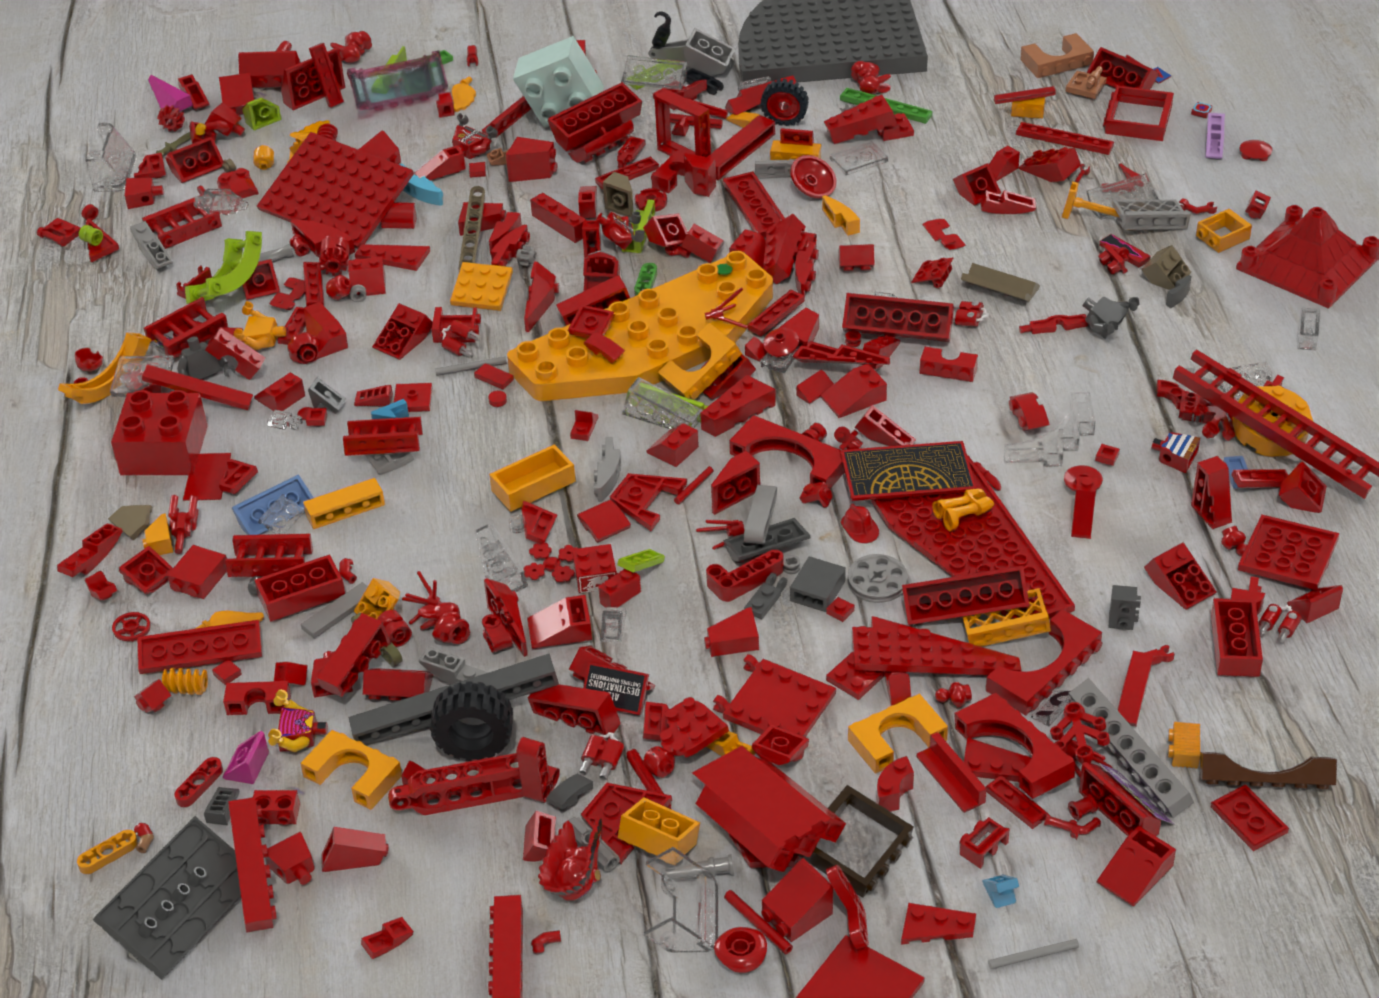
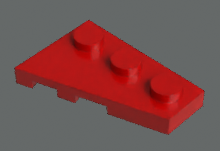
(932, 922)

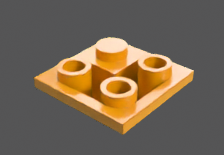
(378, 598)

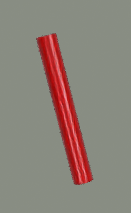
(693, 485)

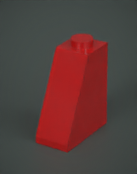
(491, 214)
(805, 325)
(1084, 507)
(733, 635)
(353, 849)

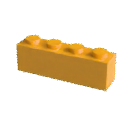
(344, 503)

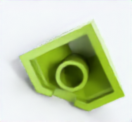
(261, 113)

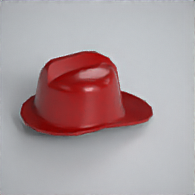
(859, 524)

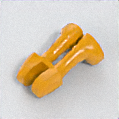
(949, 509)

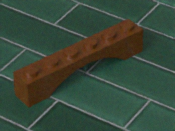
(1314, 770)

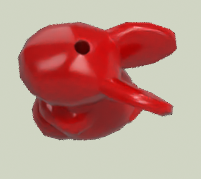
(354, 47)
(868, 78)
(446, 622)

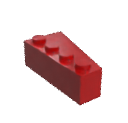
(860, 120)
(781, 247)
(736, 405)

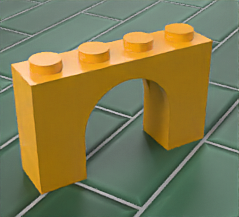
(693, 383)
(911, 714)
(338, 750)

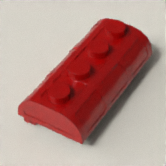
(597, 144)

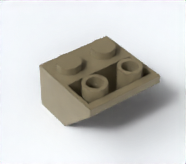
(1166, 268)

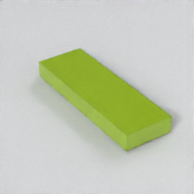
(641, 560)

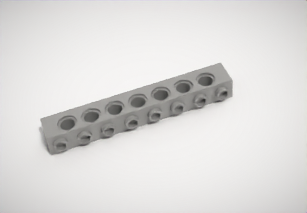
(1172, 802)

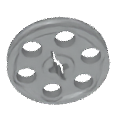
(872, 576)

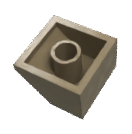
(618, 194)

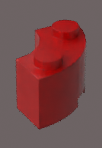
(1028, 411)
(894, 782)

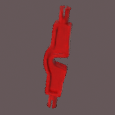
(1049, 325)

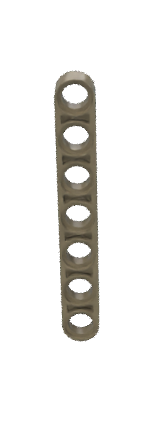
(472, 225)

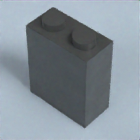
(817, 584)

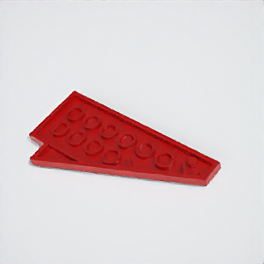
(909, 649)

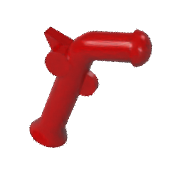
(1072, 825)

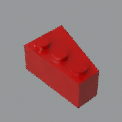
(1212, 492)

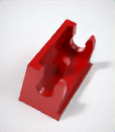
(199, 279)

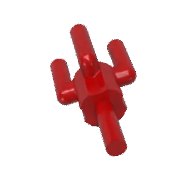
(181, 522)

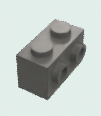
(1123, 607)

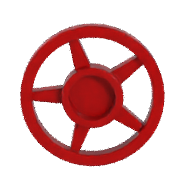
(131, 626)

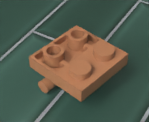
(1086, 84)

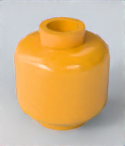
(263, 157)

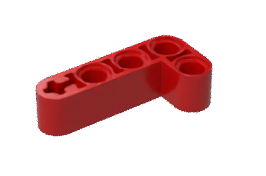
(745, 578)
(535, 774)

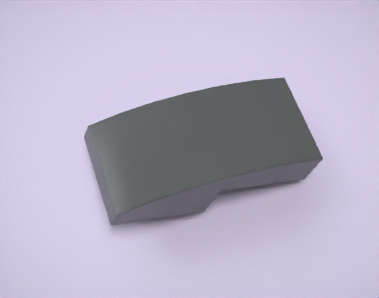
(1178, 294)
(567, 792)

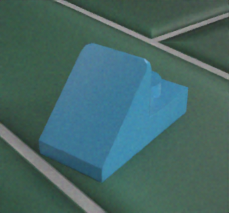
(395, 410)
(1001, 889)

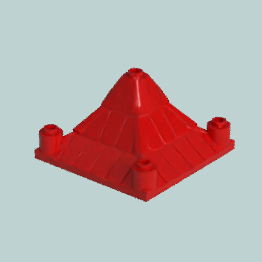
(1310, 257)

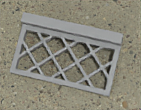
(1157, 218)

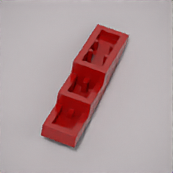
(1135, 686)

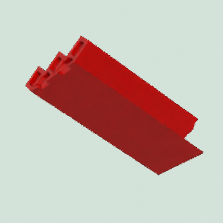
(764, 808)

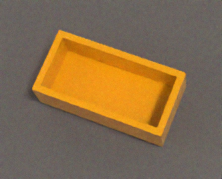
(532, 477)

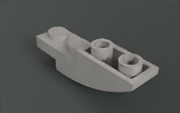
(150, 246)
(607, 470)
(448, 666)

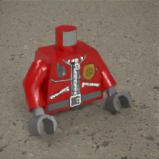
(470, 140)
(620, 229)

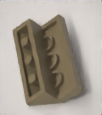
(1001, 282)

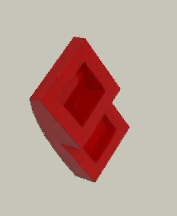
(600, 344)
(391, 936)

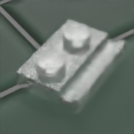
(778, 364)
(281, 515)

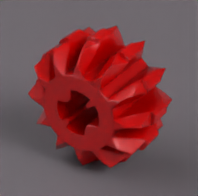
(171, 118)

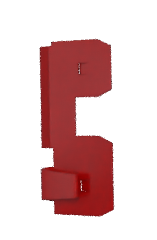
(949, 241)
(285, 301)

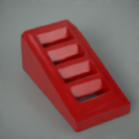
(374, 396)

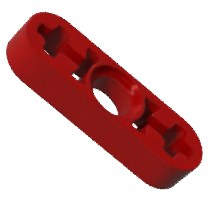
(202, 772)

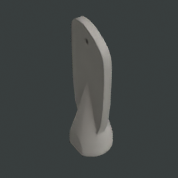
(285, 251)

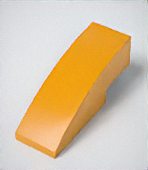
(841, 215)

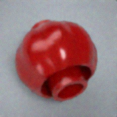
(300, 344)

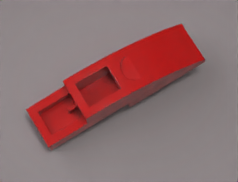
(509, 245)
(805, 268)
(93, 551)

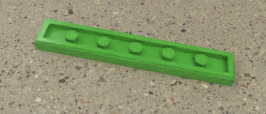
(912, 112)

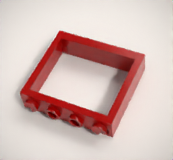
(1140, 97)
(701, 116)

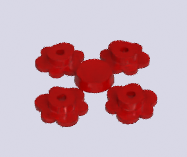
(550, 564)

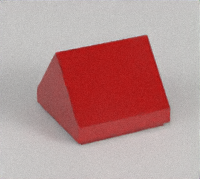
(681, 127)

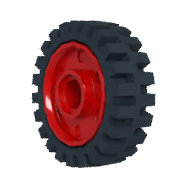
(795, 102)

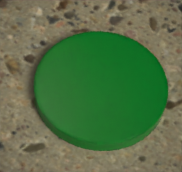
(724, 269)

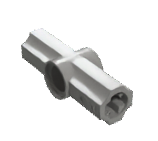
(607, 857)

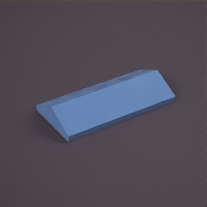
(252, 509)

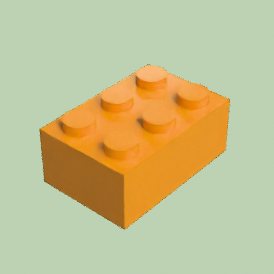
(658, 828)

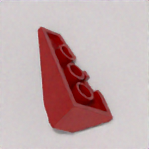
(326, 328)

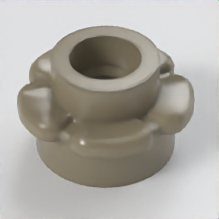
(228, 165)

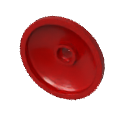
(813, 176)

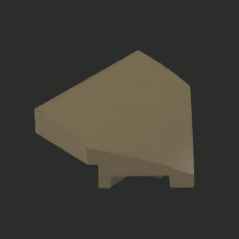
(132, 519)

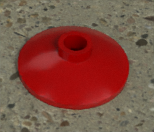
(781, 342)
(1072, 474)

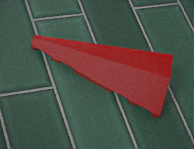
(845, 354)

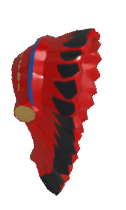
(569, 868)

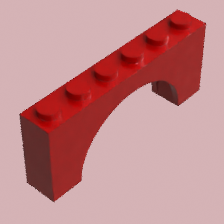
(762, 435)
(1029, 688)
(996, 717)

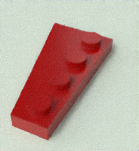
(398, 256)

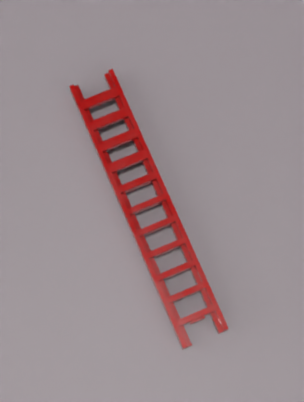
(1272, 430)

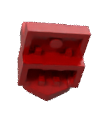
(599, 268)

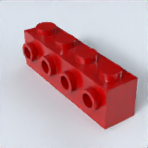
(557, 217)

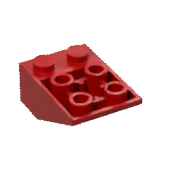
(1052, 164)
(403, 332)
(1180, 576)
(561, 623)
(1137, 866)

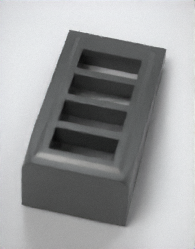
(220, 817)

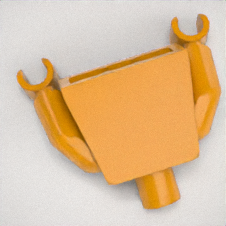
(259, 330)

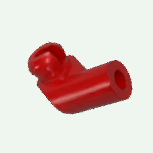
(545, 938)

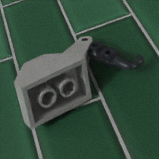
(700, 50)

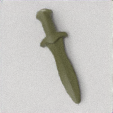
(172, 146)

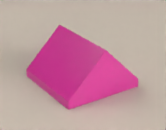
(248, 760)

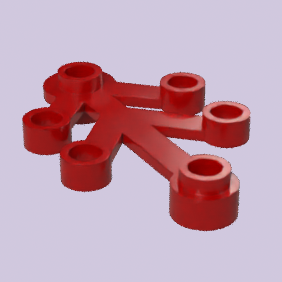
(1211, 429)
(1074, 713)

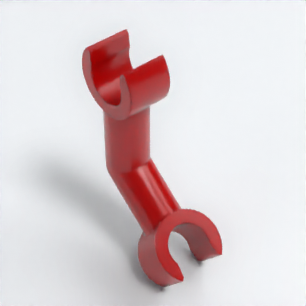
(1202, 209)

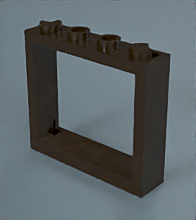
(904, 830)

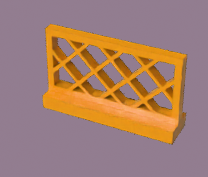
(1008, 628)

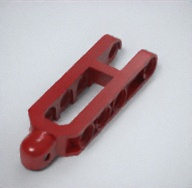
(493, 780)

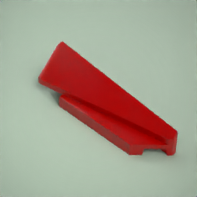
(749, 97)

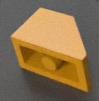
(159, 536)

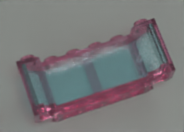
(398, 82)

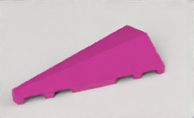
(168, 94)

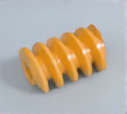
(185, 682)

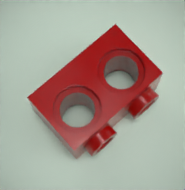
(278, 806)

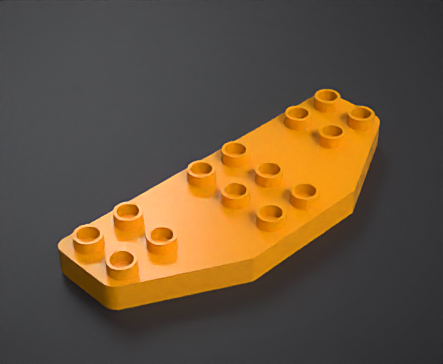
(651, 329)

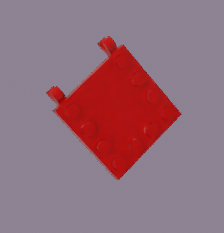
(776, 698)

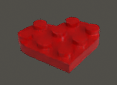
(691, 728)

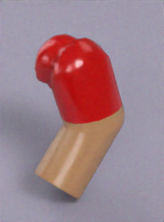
(146, 837)

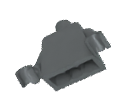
(1108, 314)
(199, 363)

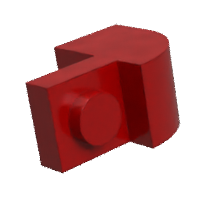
(1254, 592)

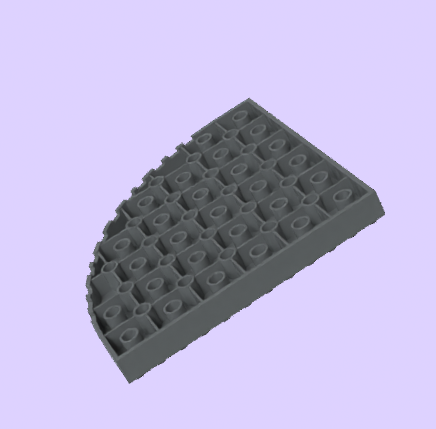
(827, 37)

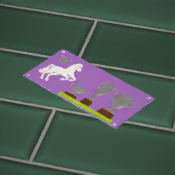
(1137, 794)

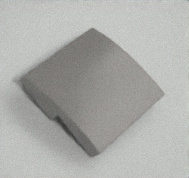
(389, 461)

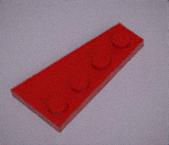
(993, 761)

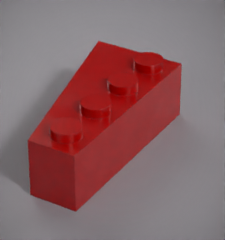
(599, 296)
(353, 655)
(577, 707)

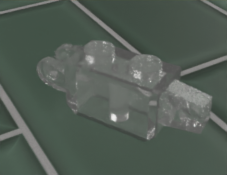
(220, 200)

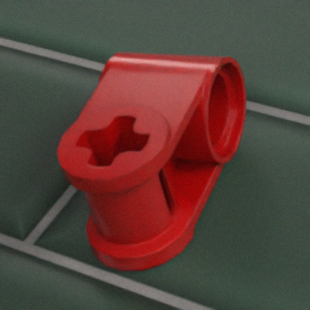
(495, 633)

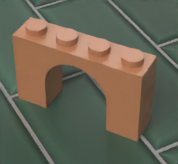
(1077, 55)

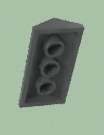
(778, 536)

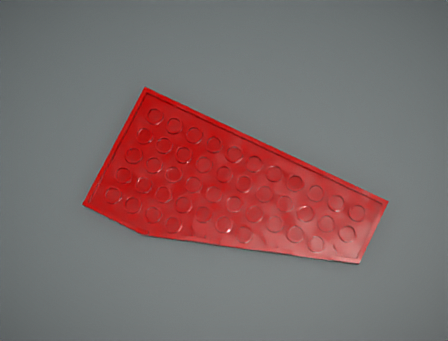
(977, 544)

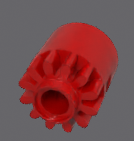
(334, 254)

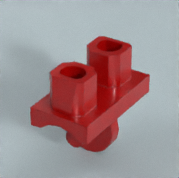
(1116, 257)
(848, 440)

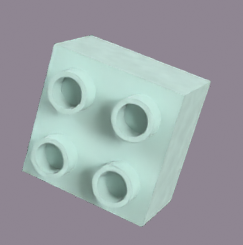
(556, 78)

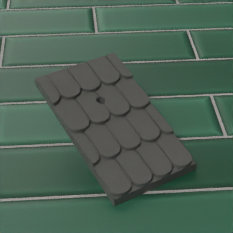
(174, 898)

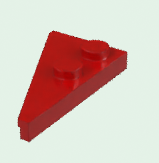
(106, 246)

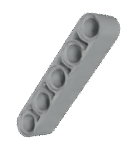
(760, 514)

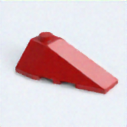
(541, 294)
(504, 604)
(591, 654)

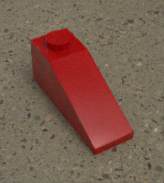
(882, 429)

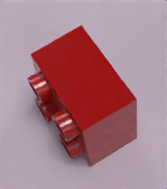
(159, 433)

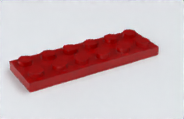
(753, 201)
(199, 646)

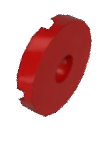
(651, 194)

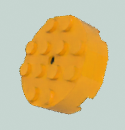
(1261, 443)

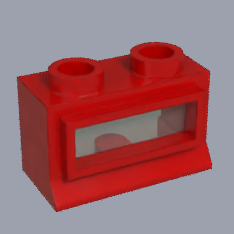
(983, 840)

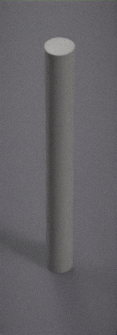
(471, 365)
(1033, 953)

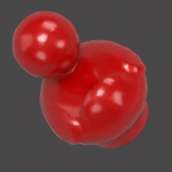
(1233, 538)
(957, 693)

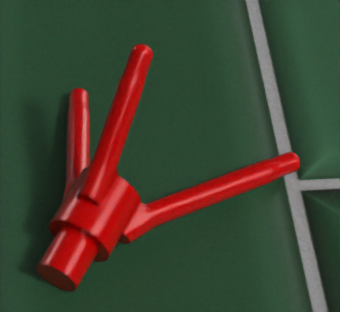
(717, 313)

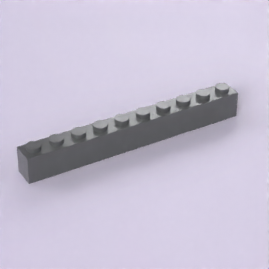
(416, 711)

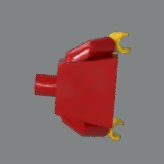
(222, 120)

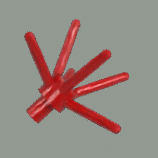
(432, 599)

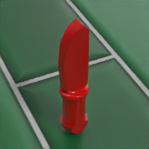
(989, 477)

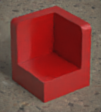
(291, 672)

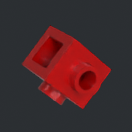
(152, 697)

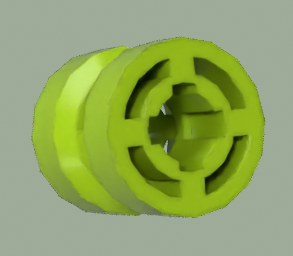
(91, 235)

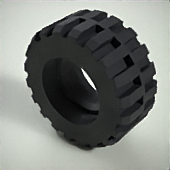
(477, 702)

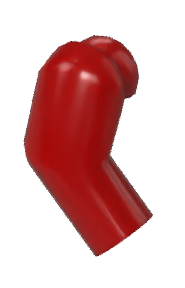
(677, 250)
(344, 570)

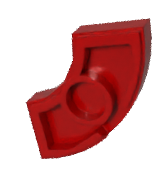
(1170, 391)

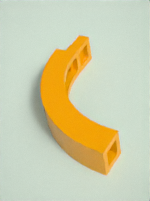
(99, 387)

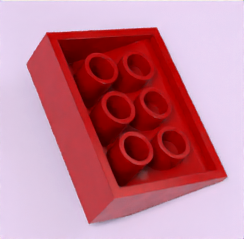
(302, 83)

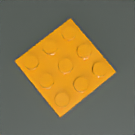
(481, 286)

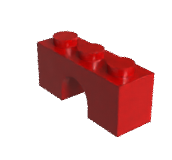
(666, 175)
(226, 344)
(961, 368)
(242, 695)

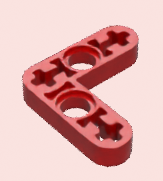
(855, 909)

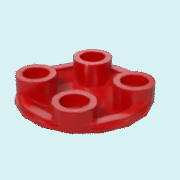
(1255, 149)

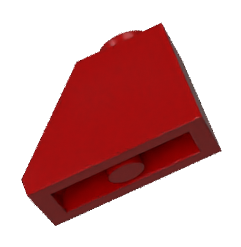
(1004, 162)

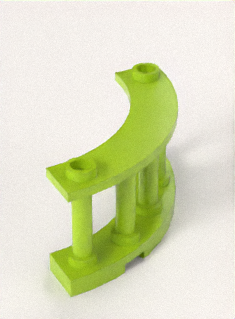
(234, 270)

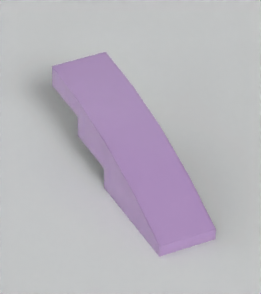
(1215, 135)

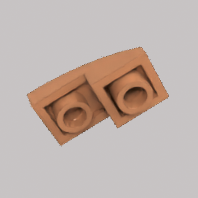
(497, 157)

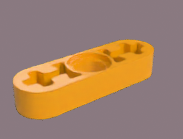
(96, 864)

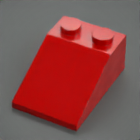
(730, 376)
(856, 391)
(735, 482)

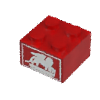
(593, 567)

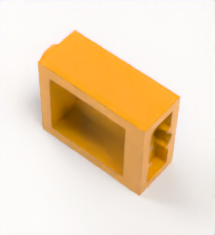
(1240, 230)

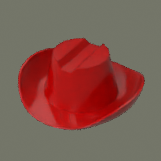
(741, 949)

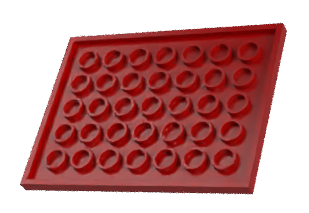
(336, 187)

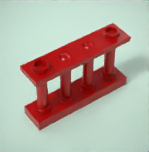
(178, 213)
(179, 317)
(383, 436)
(267, 545)

